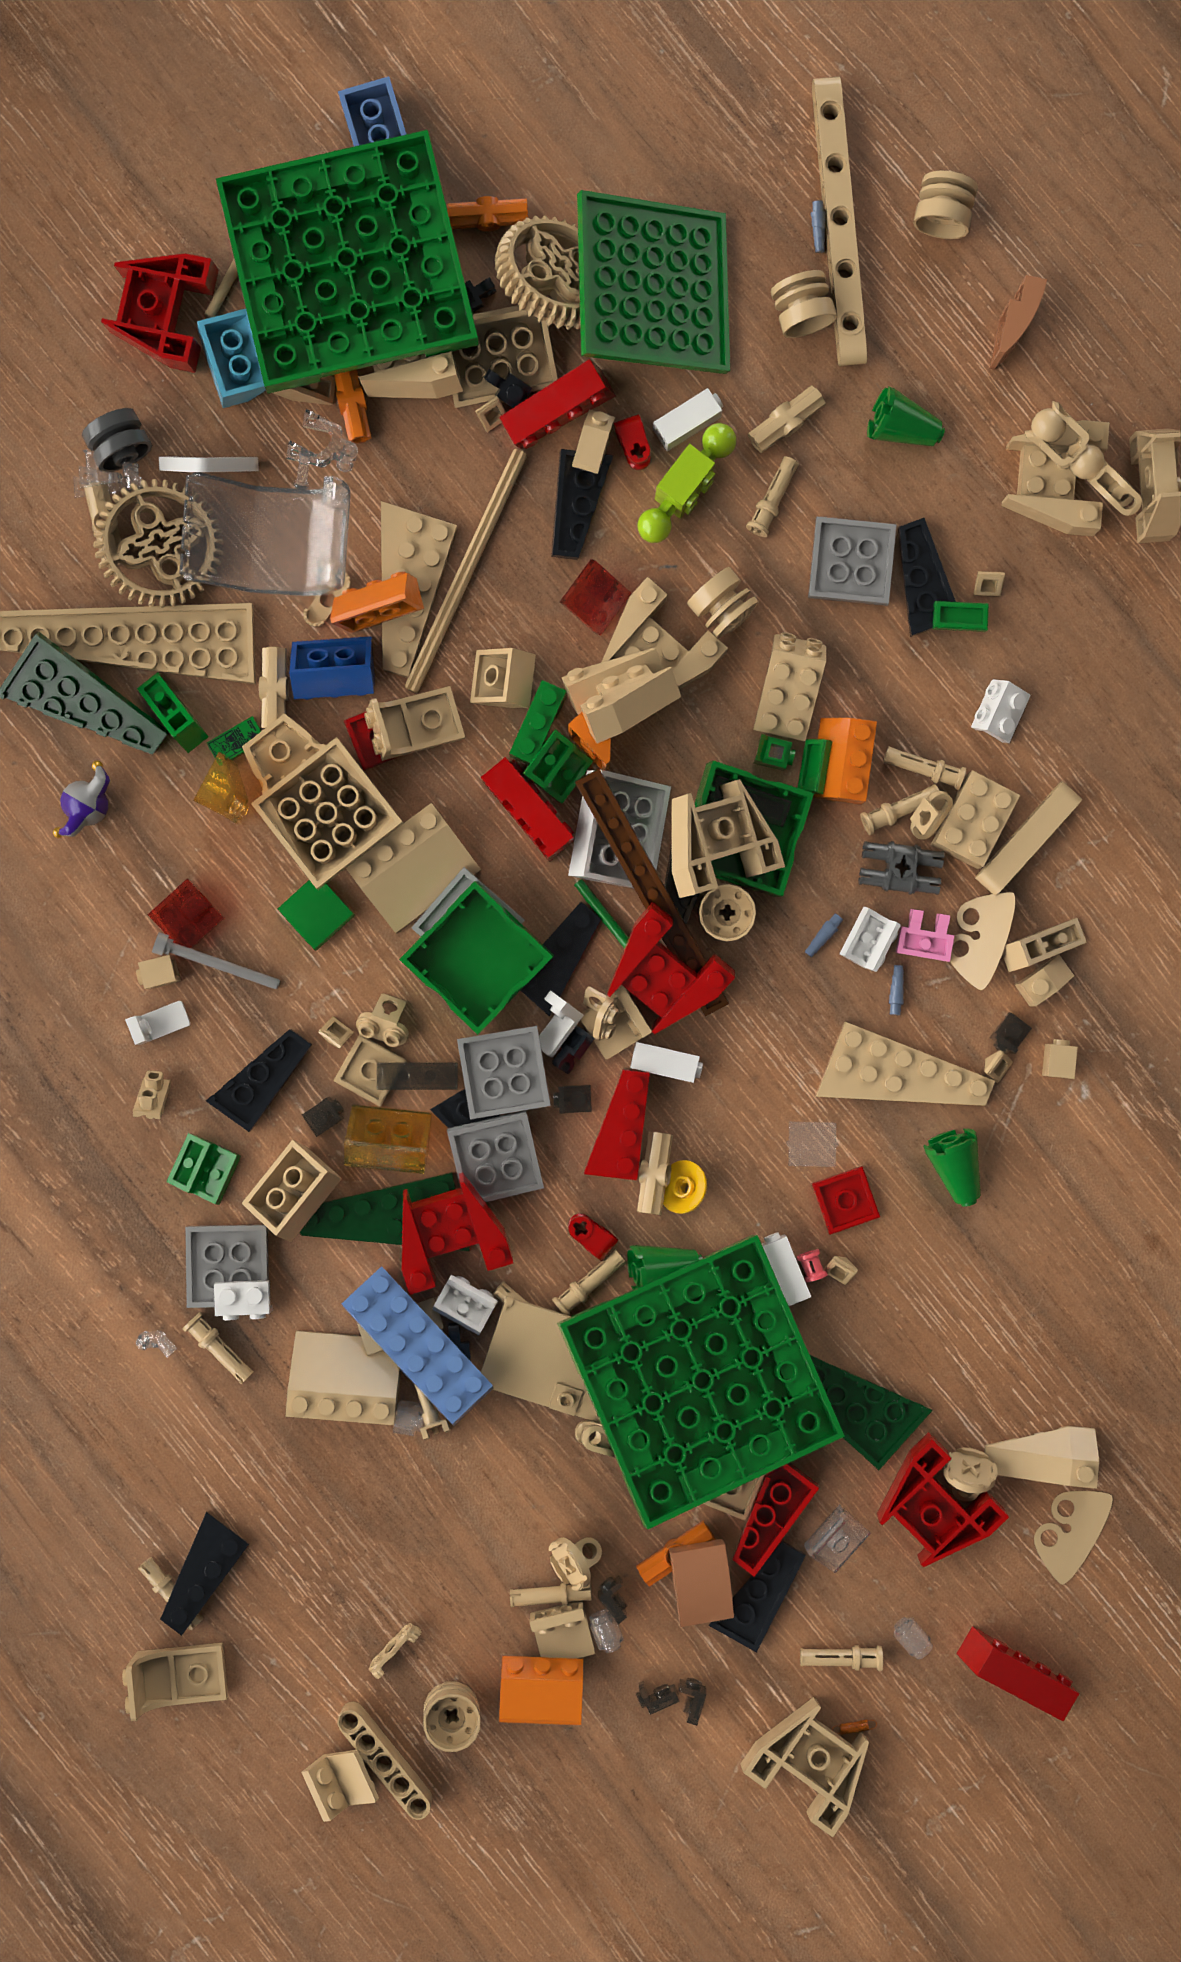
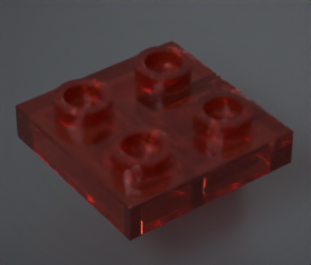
(595, 597)
(186, 915)

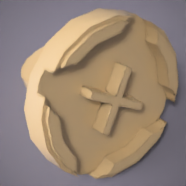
(970, 1473)
(570, 1562)

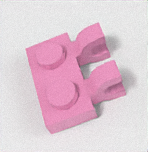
(925, 943)

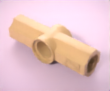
(786, 419)
(96, 500)
(273, 685)
(655, 1173)

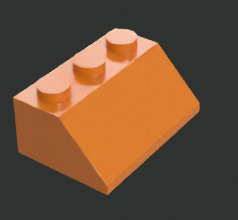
(376, 602)
(580, 734)
(849, 758)
(541, 1690)

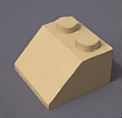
(503, 678)

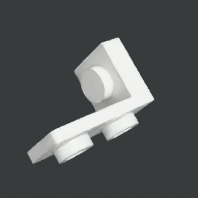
(158, 1023)
(560, 1026)

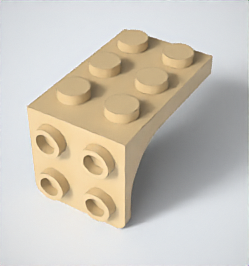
(791, 686)
(414, 723)
(174, 1677)

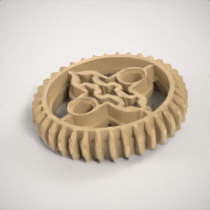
(548, 270)
(144, 546)

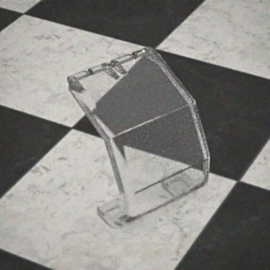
(265, 536)

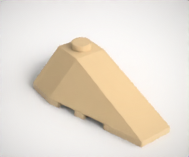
(1056, 1457)

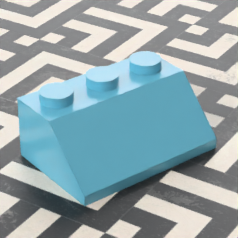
(231, 357)

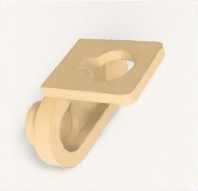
(930, 814)
(606, 1013)
(384, 1026)

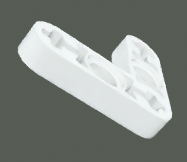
(208, 464)

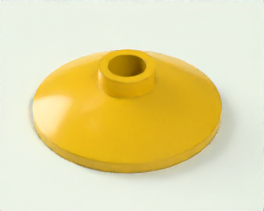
(684, 1174)

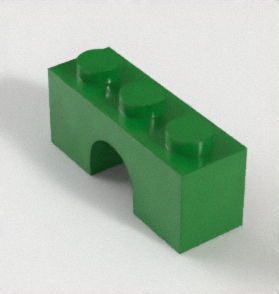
(538, 722)

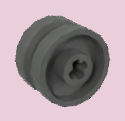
(116, 439)

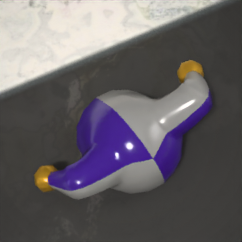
(84, 802)

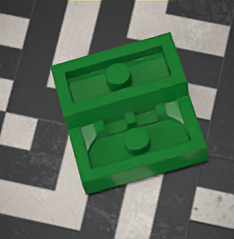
(558, 766)
(316, 913)
(203, 1169)

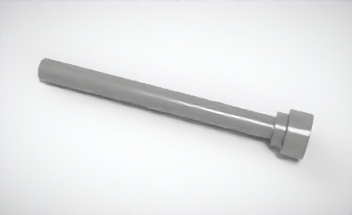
(165, 945)

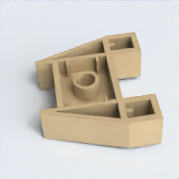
(414, 378)
(1159, 483)
(1048, 489)
(640, 632)
(620, 692)
(716, 832)
(814, 1757)

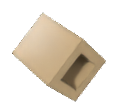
(158, 972)
(1059, 1059)

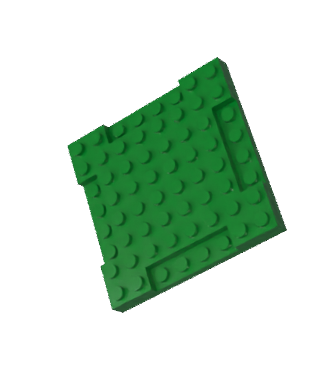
(347, 260)
(701, 1381)

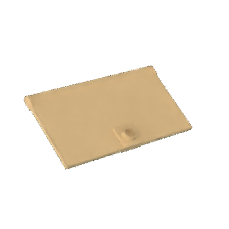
(533, 1361)

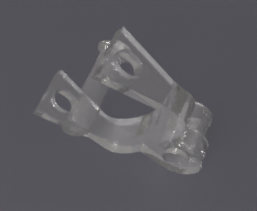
(338, 449)
(113, 479)

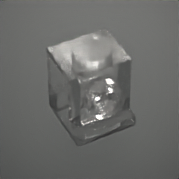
(408, 1418)

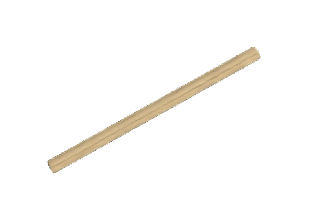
(465, 571)

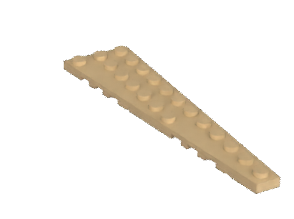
(179, 639)

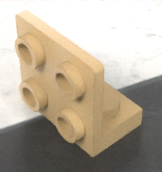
(629, 1025)
(562, 1631)
(338, 1782)

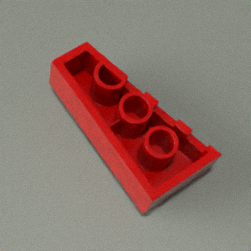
(557, 404)
(528, 809)
(621, 1132)
(775, 1510)
(1018, 1674)

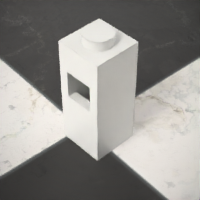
(688, 419)
(666, 1062)
(786, 1268)

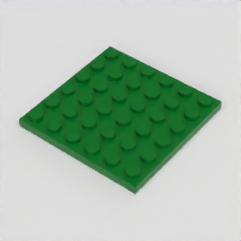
(653, 283)

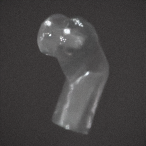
(155, 1339)

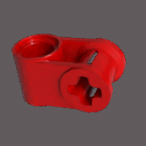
(632, 439)
(595, 1239)

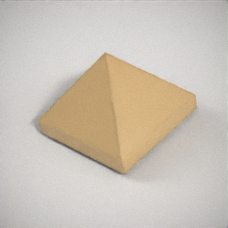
(490, 414)
(989, 583)
(335, 1032)
(997, 1065)
(841, 1269)

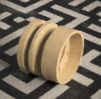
(945, 204)
(803, 304)
(723, 603)
(738, 924)
(453, 1731)

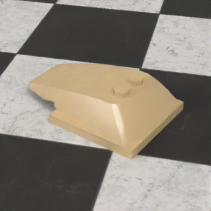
(316, 799)

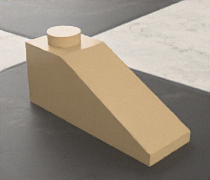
(1043, 945)

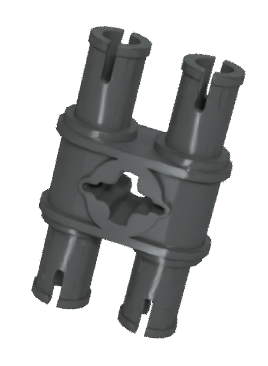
(891, 878)

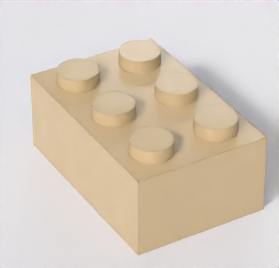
(975, 820)
(291, 1191)

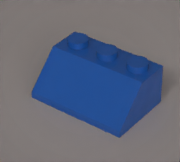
(332, 668)

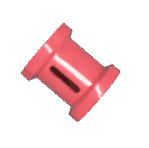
(812, 1256)

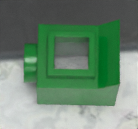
(774, 753)

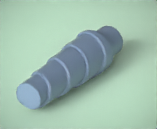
(818, 224)
(824, 934)
(896, 991)

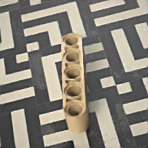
(1028, 838)
(386, 1773)

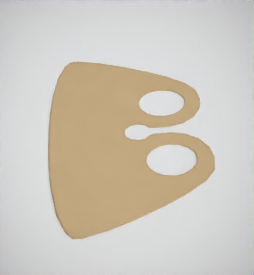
(994, 927)
(1086, 1524)

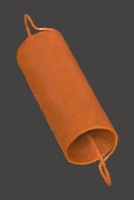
(853, 1727)

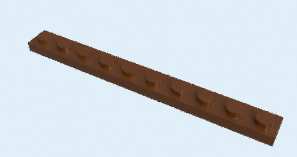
(641, 872)

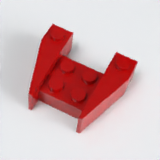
(153, 303)
(661, 977)
(445, 1225)
(932, 1510)

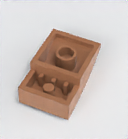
(1017, 318)
(701, 1582)

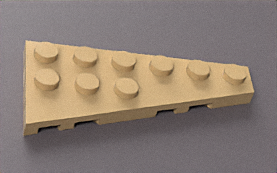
(421, 548)
(883, 1069)

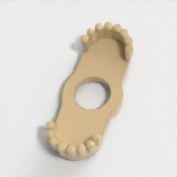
(317, 614)
(408, 1632)

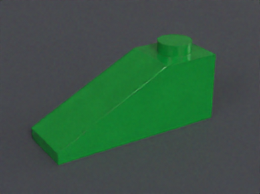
(172, 713)

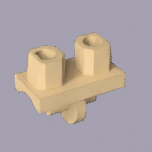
(152, 1095)

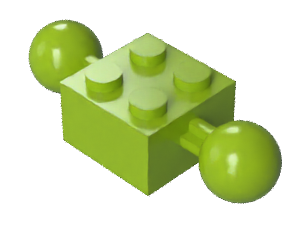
(685, 481)

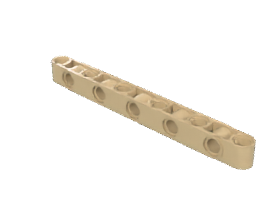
(838, 203)

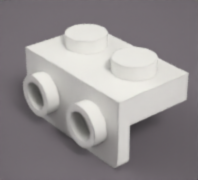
(1001, 710)
(870, 939)
(242, 1299)
(465, 1304)

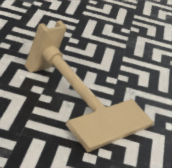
(430, 1416)

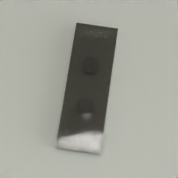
(773, 808)
(416, 1075)

